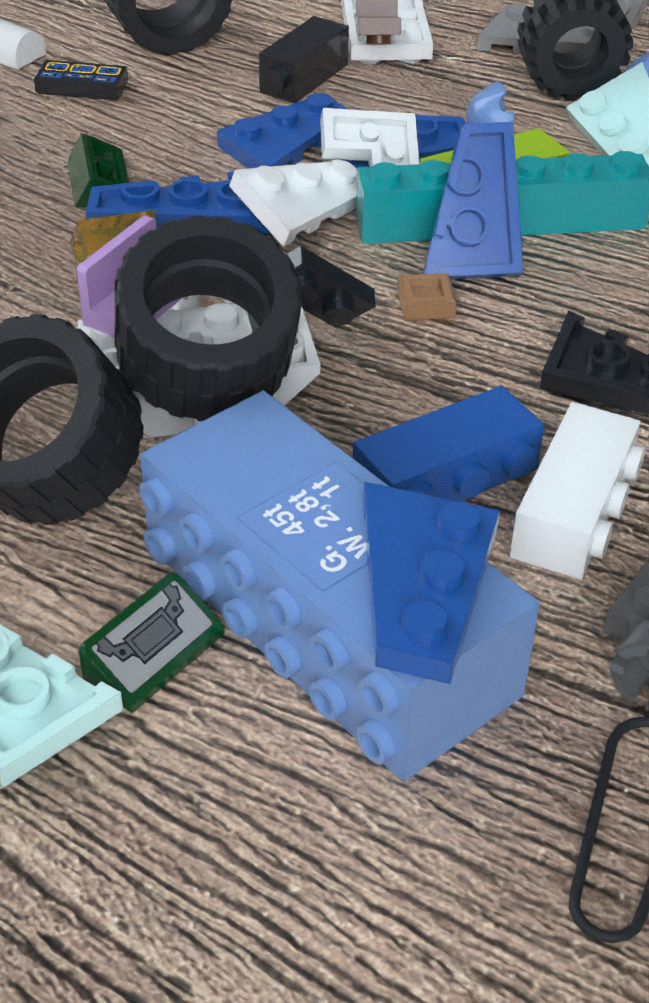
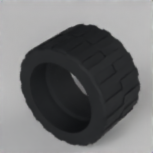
(174, 27)
(210, 260)
(97, 442)

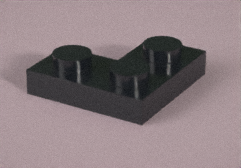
(329, 290)

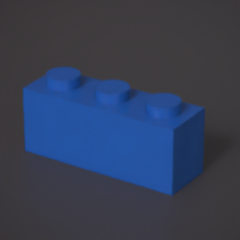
(457, 447)

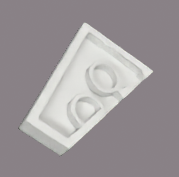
(297, 195)

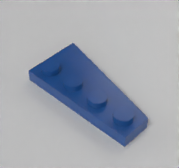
(177, 202)

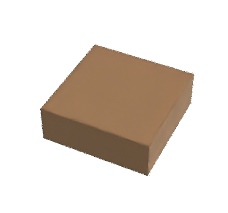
(426, 296)

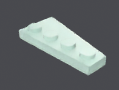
(616, 114)
(44, 706)

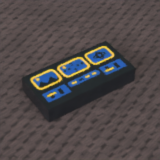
(81, 79)

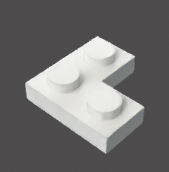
(369, 136)

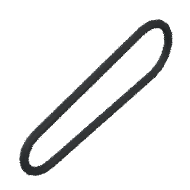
(588, 842)

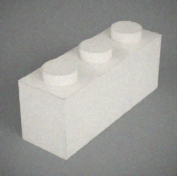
(577, 491)

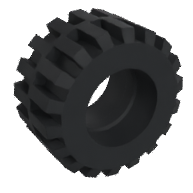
(583, 69)

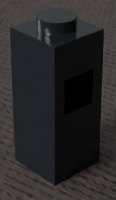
(303, 59)

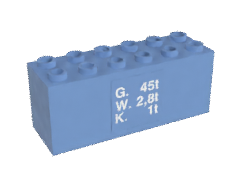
(275, 540)

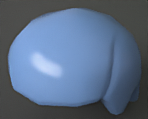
(488, 106)

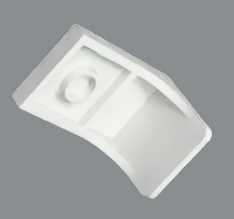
(409, 47)

